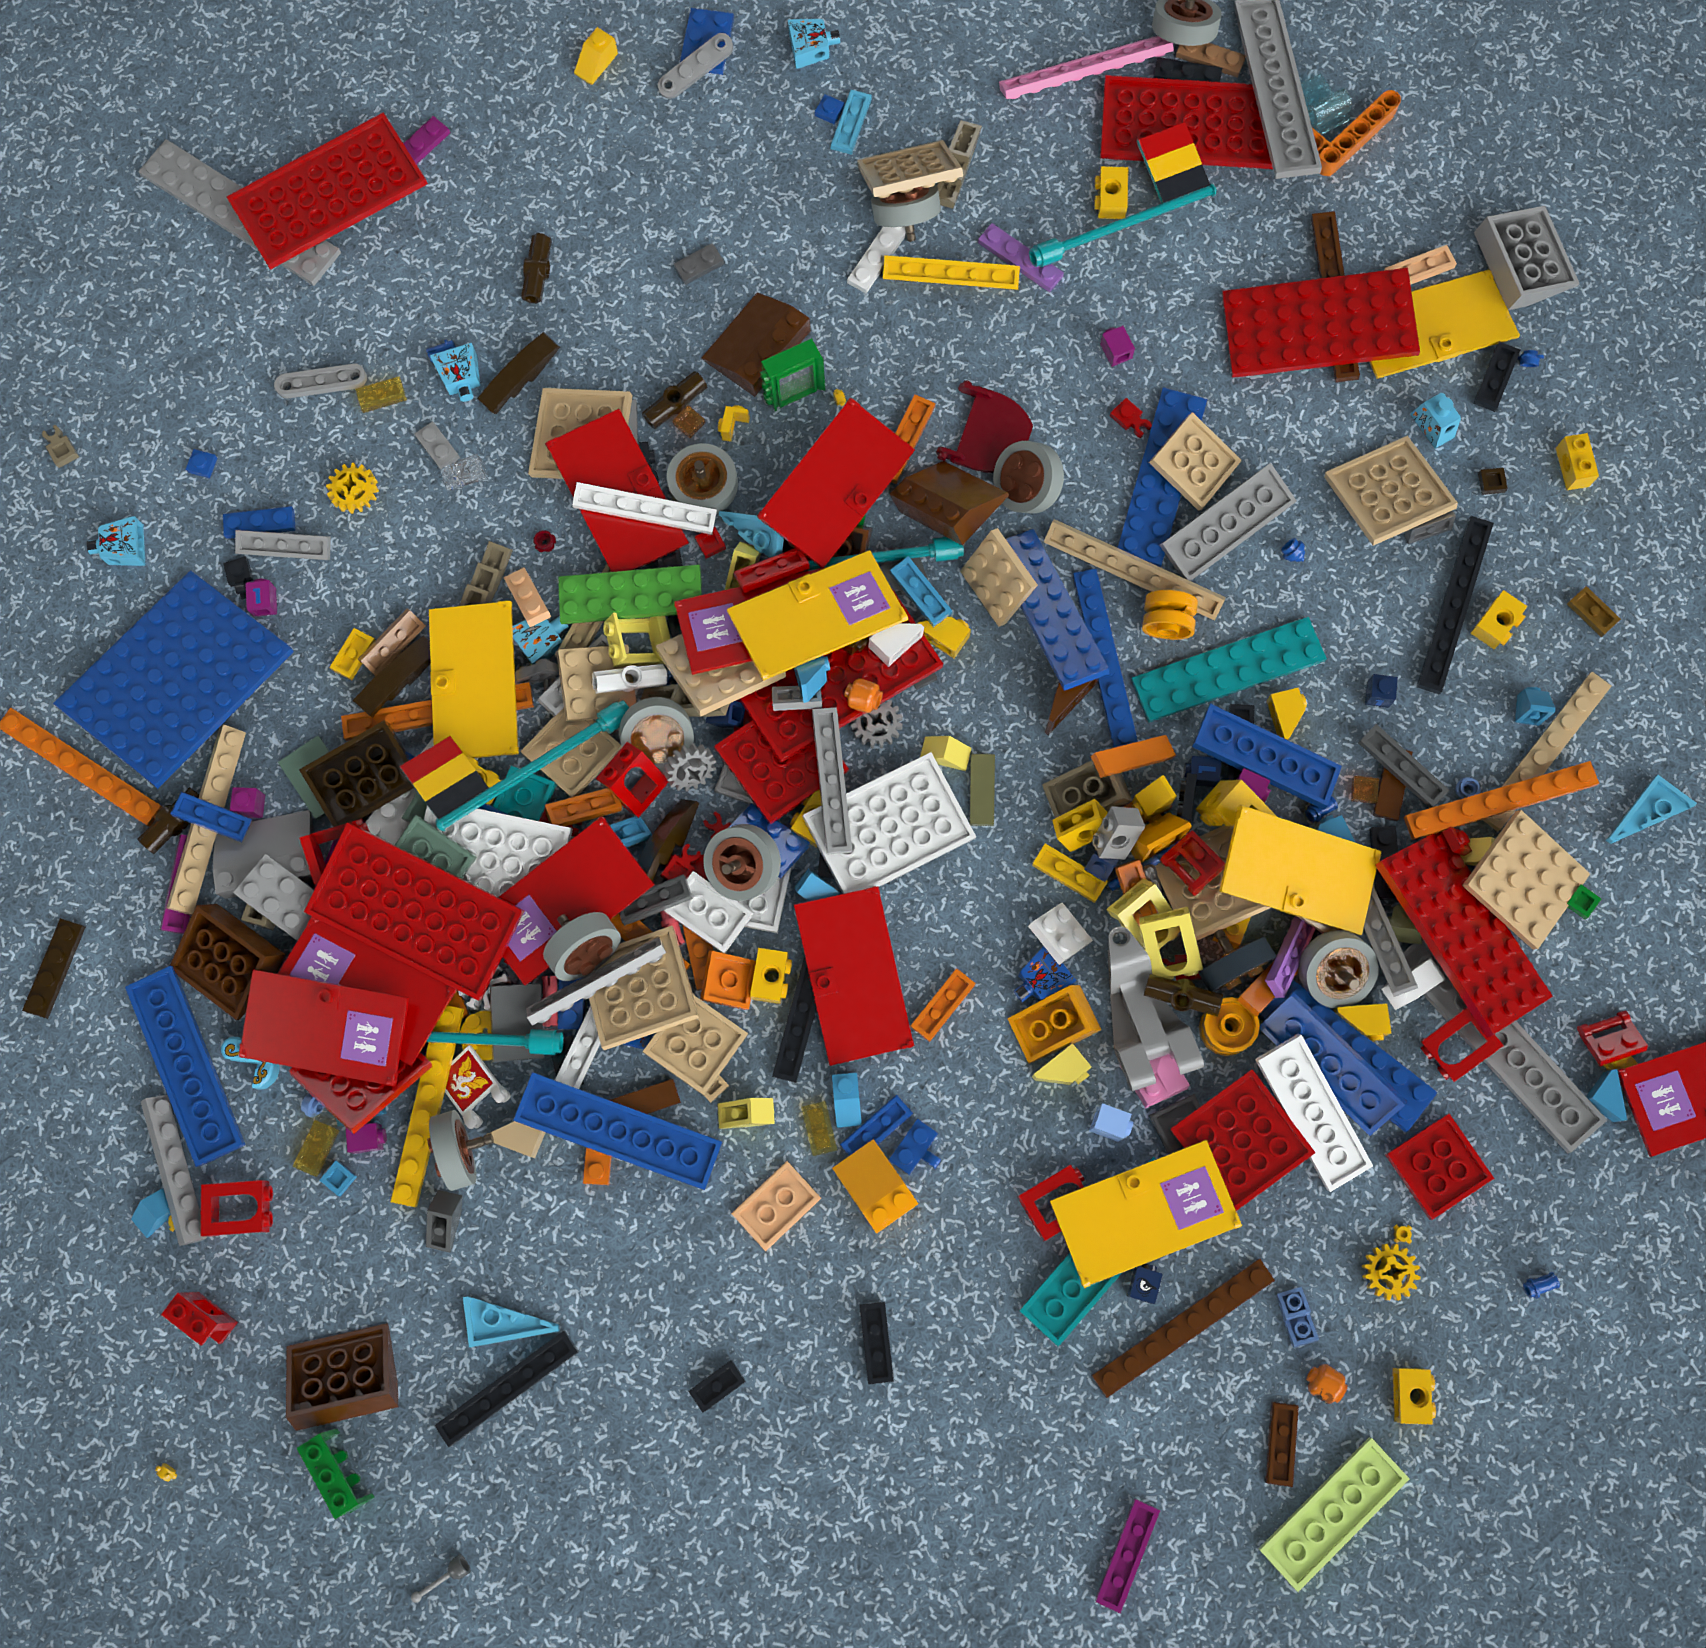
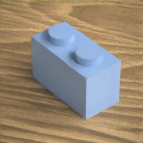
(1111, 1123)

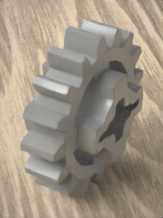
(884, 728)
(689, 767)

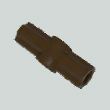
(536, 268)
(685, 391)
(164, 827)
(1195, 998)

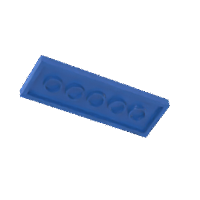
(1267, 755)
(1352, 1080)

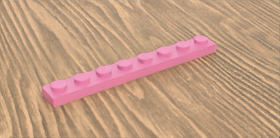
(1085, 66)

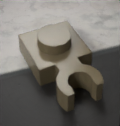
(60, 447)

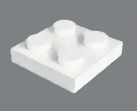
(1060, 933)

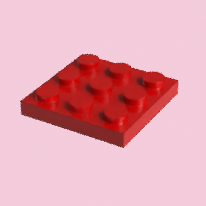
(1439, 1166)

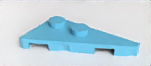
(755, 532)
(1656, 803)
(493, 1324)

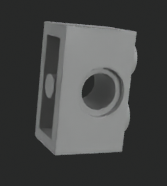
(1118, 833)

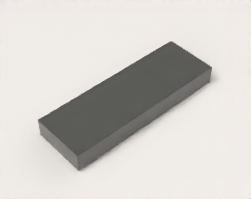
(657, 899)

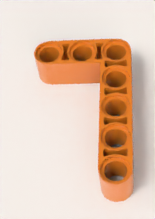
(1381, 110)

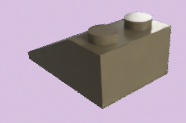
(1083, 786)

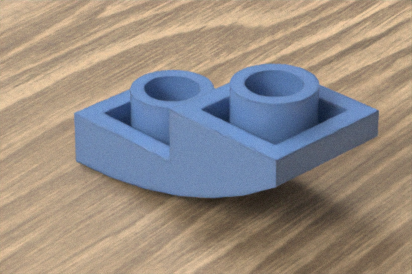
(1297, 1317)

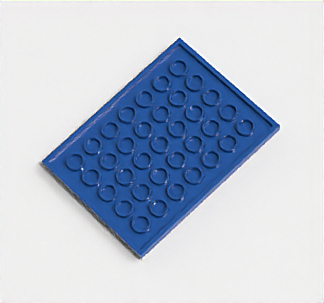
(173, 678)

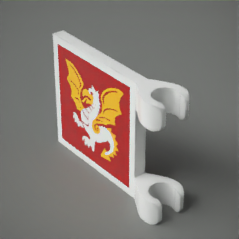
(470, 1083)

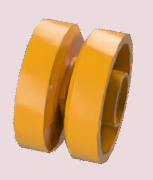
(1169, 614)
(1243, 1033)

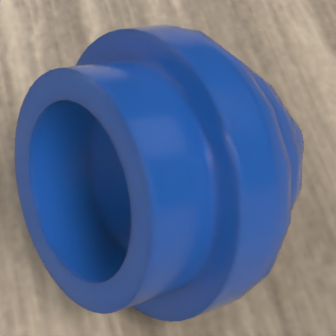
(1294, 550)

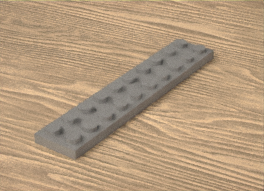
(1277, 88)
(207, 194)
(1521, 1067)

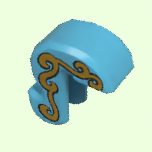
(265, 1072)

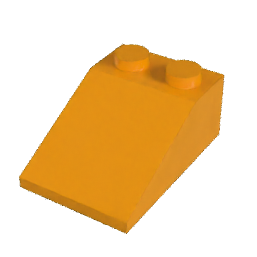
(1159, 834)
(1054, 1023)
(875, 1186)

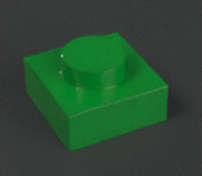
(1583, 902)

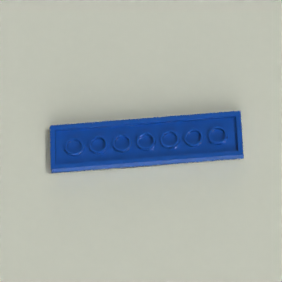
(1154, 498)
(1056, 618)
(185, 1066)
(1399, 1077)
(617, 1131)

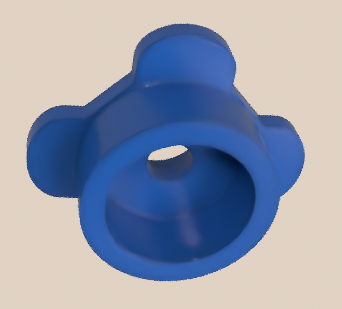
(1530, 358)

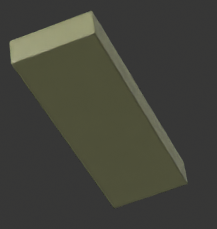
(982, 789)

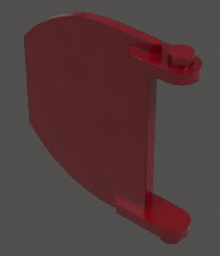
(990, 429)

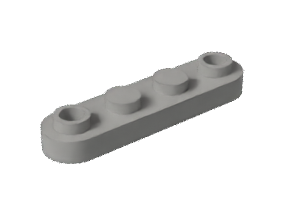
(695, 66)
(320, 381)

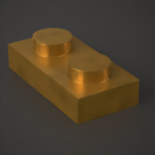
(1593, 611)

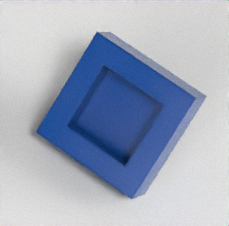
(829, 109)
(201, 463)

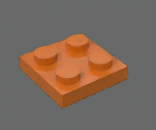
(728, 980)

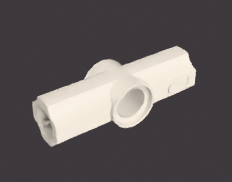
(643, 677)

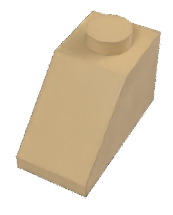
(519, 1138)

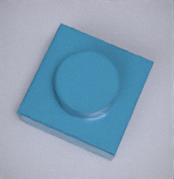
(338, 1178)

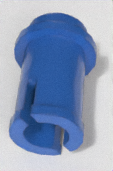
(440, 348)
(1315, 813)
(1540, 1285)

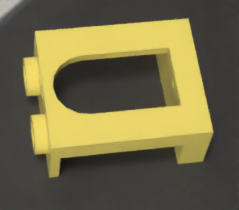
(657, 631)
(1135, 899)
(1168, 919)

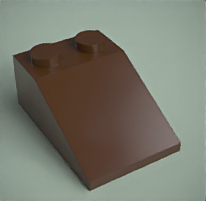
(1065, 702)

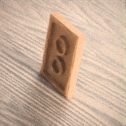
(776, 1206)

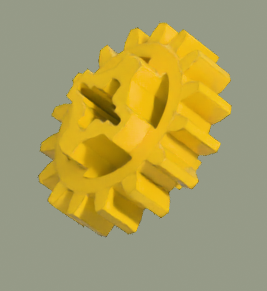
(359, 494)
(1387, 1262)

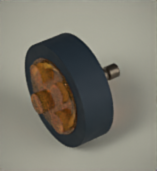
(1236, 963)

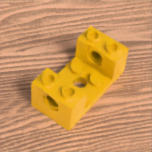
(1222, 803)

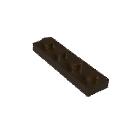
(53, 968)

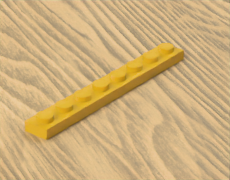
(426, 1104)

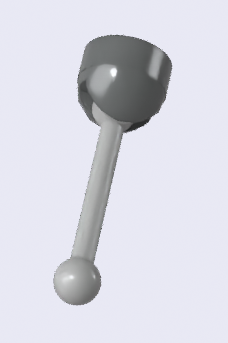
(457, 1569)

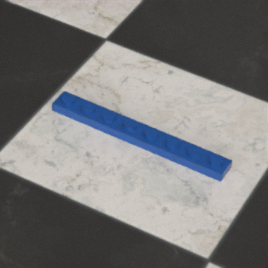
(1111, 685)

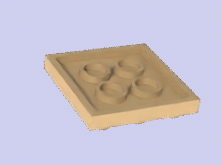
(1195, 461)
(998, 577)
(576, 682)
(578, 766)
(697, 1048)

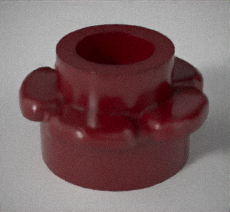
(540, 537)

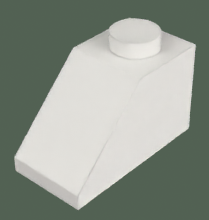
(895, 641)
(1426, 976)

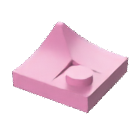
(1167, 1084)

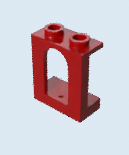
(645, 789)
(312, 850)
(1456, 1071)
(1027, 1199)
(210, 1208)
(193, 1316)

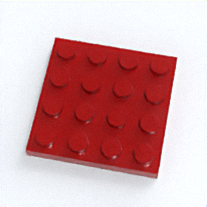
(770, 784)
(355, 1100)
(1247, 1136)

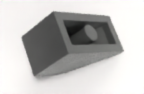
(443, 1220)

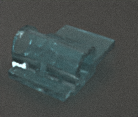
(1324, 106)

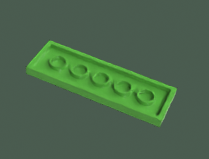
(626, 593)

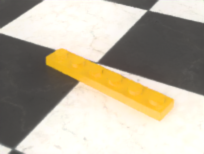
(951, 272)

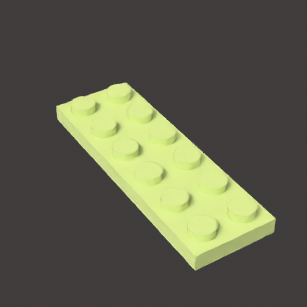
(1333, 1514)

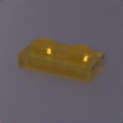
(381, 394)
(819, 1128)
(316, 1148)

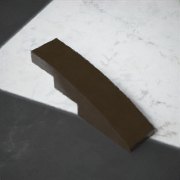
(518, 372)
(395, 677)
(669, 833)

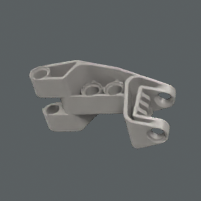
(1141, 1024)

